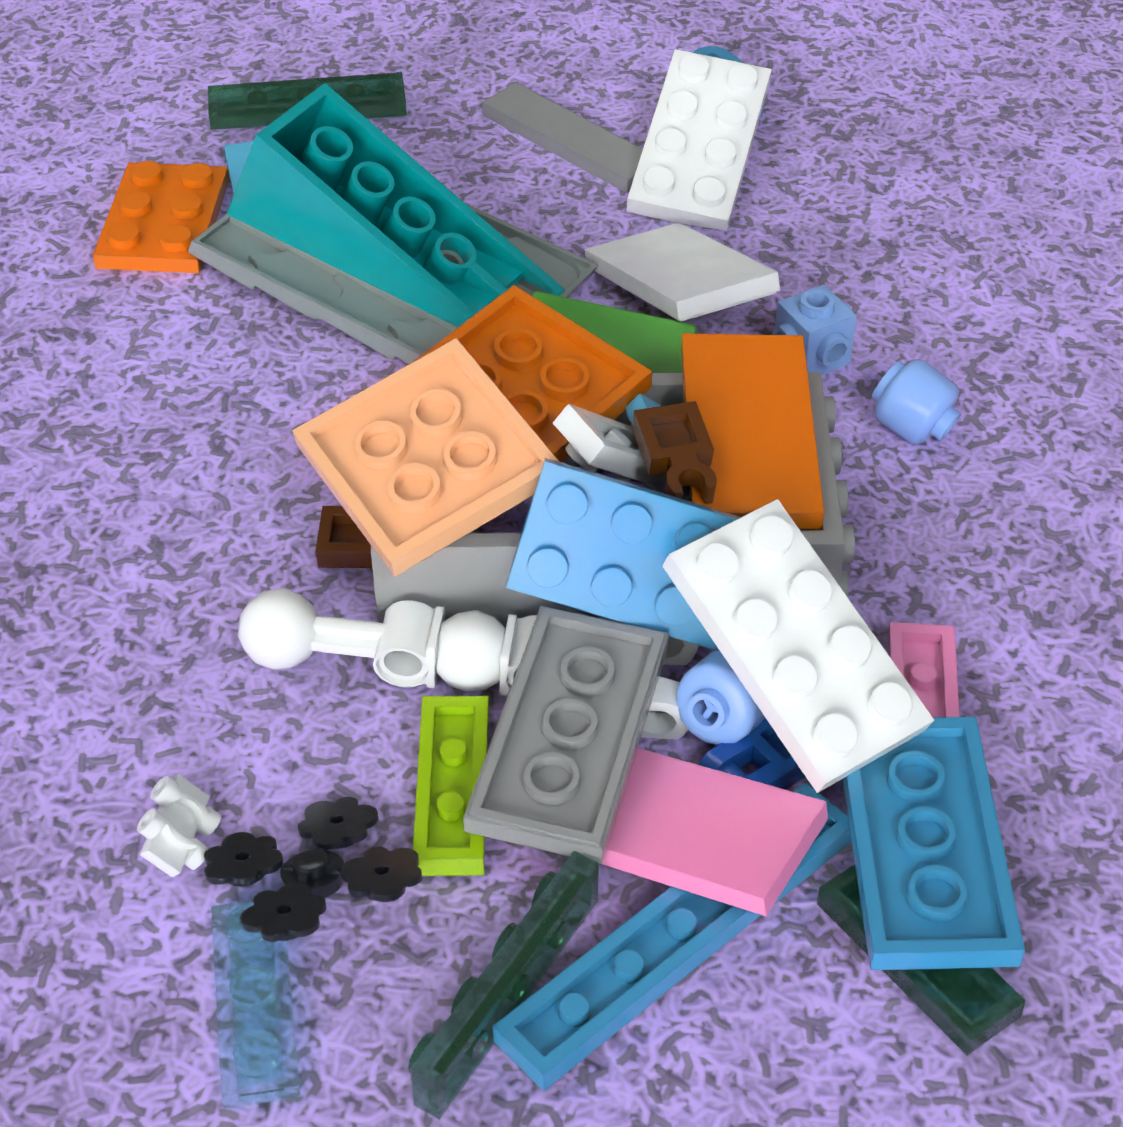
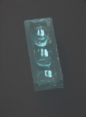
(253, 1013)

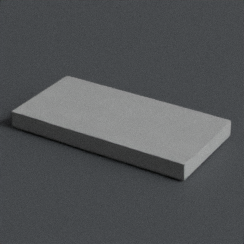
(568, 734)

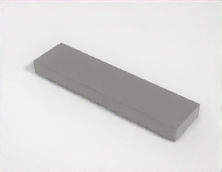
(565, 134)

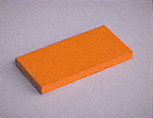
(758, 421)

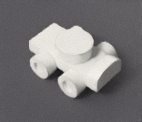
(174, 825)

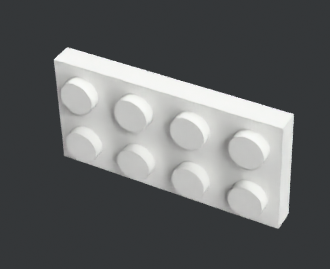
(699, 141)
(797, 644)

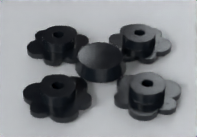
(312, 873)

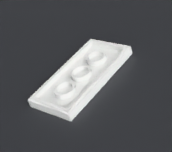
(683, 271)

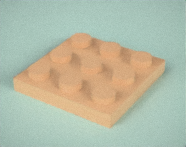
(425, 455)

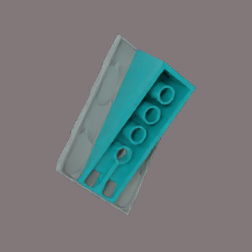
(370, 234)

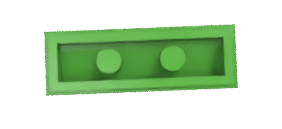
(643, 337)

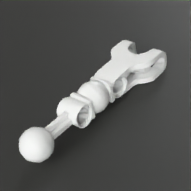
(419, 644)

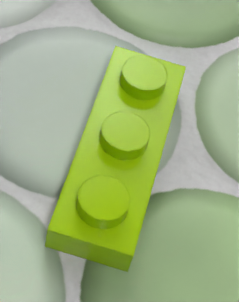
(449, 763)

